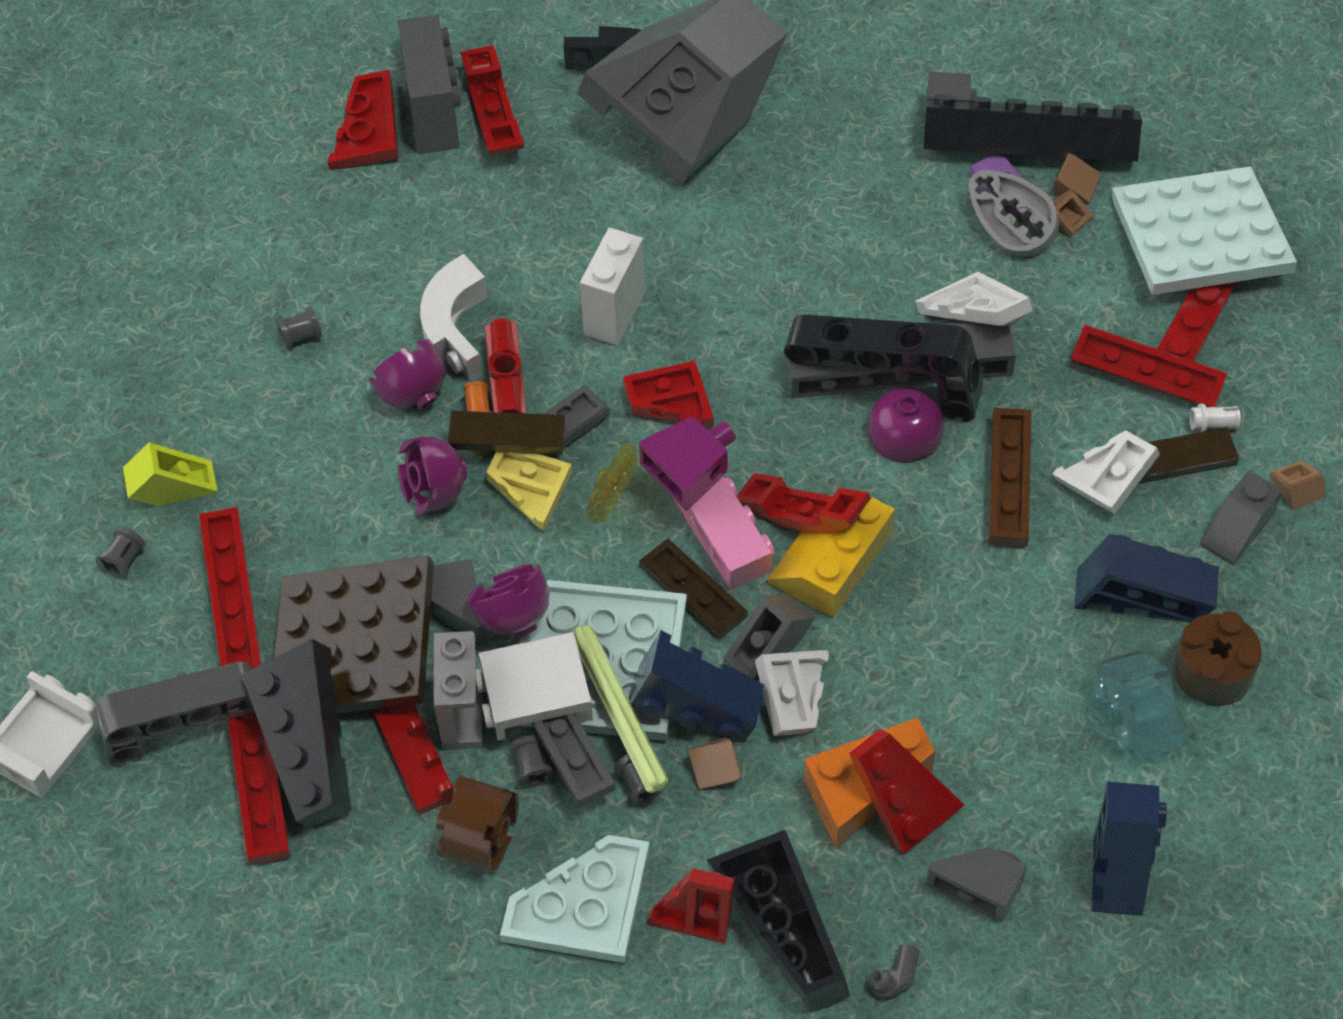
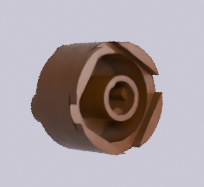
(1217, 658)
(477, 824)

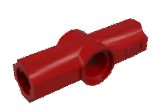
(503, 357)

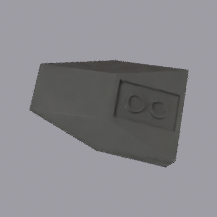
(689, 79)

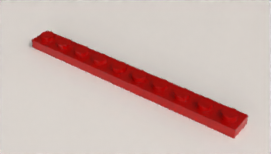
(238, 642)

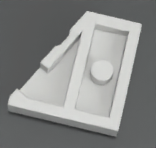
(1110, 470)
(792, 689)

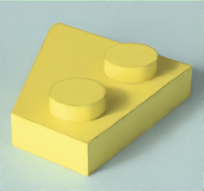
(530, 483)

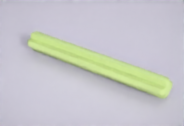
(620, 710)

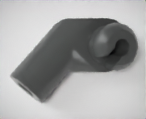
(899, 978)

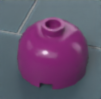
(410, 377)
(905, 425)
(433, 467)
(512, 602)

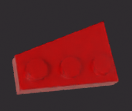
(369, 124)
(902, 790)

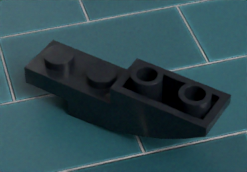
(586, 52)

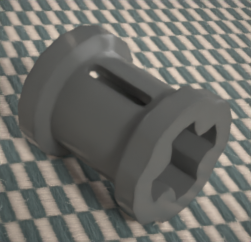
(298, 327)
(120, 552)
(531, 762)
(626, 769)

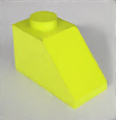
(168, 476)

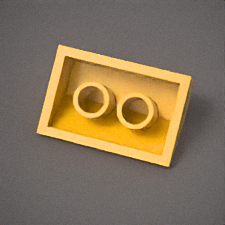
(830, 565)

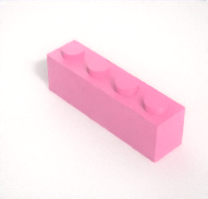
(730, 535)

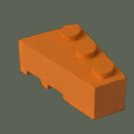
(839, 789)

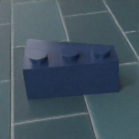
(1146, 578)
(695, 692)
(1125, 847)

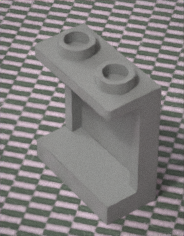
(456, 691)

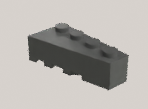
(430, 83)

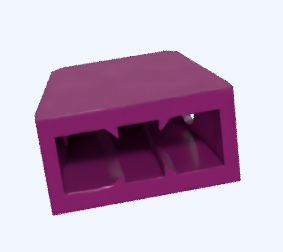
(687, 458)

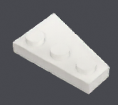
(976, 300)

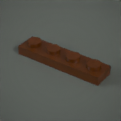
(1010, 477)

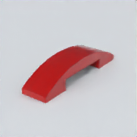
(490, 100)
(799, 509)

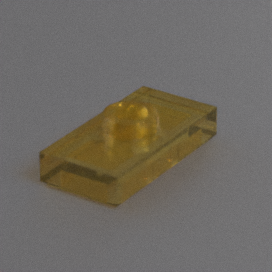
(612, 483)

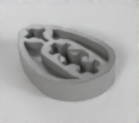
(1030, 202)

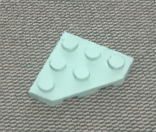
(583, 903)

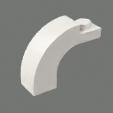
(445, 299)

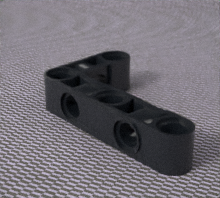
(894, 346)

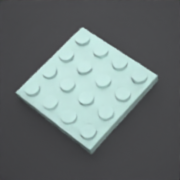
(1203, 230)
(626, 628)

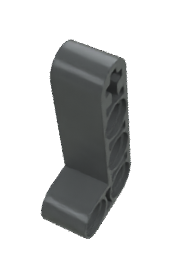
(170, 707)

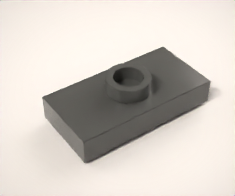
(581, 413)

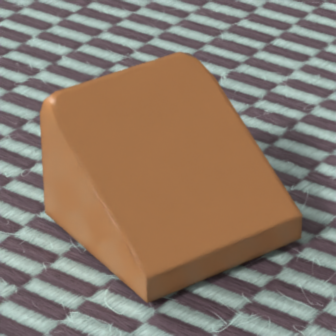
(1079, 177)
(1071, 213)
(1299, 484)
(714, 763)

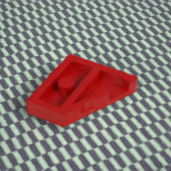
(669, 394)
(697, 906)

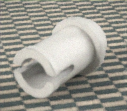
(1211, 418)

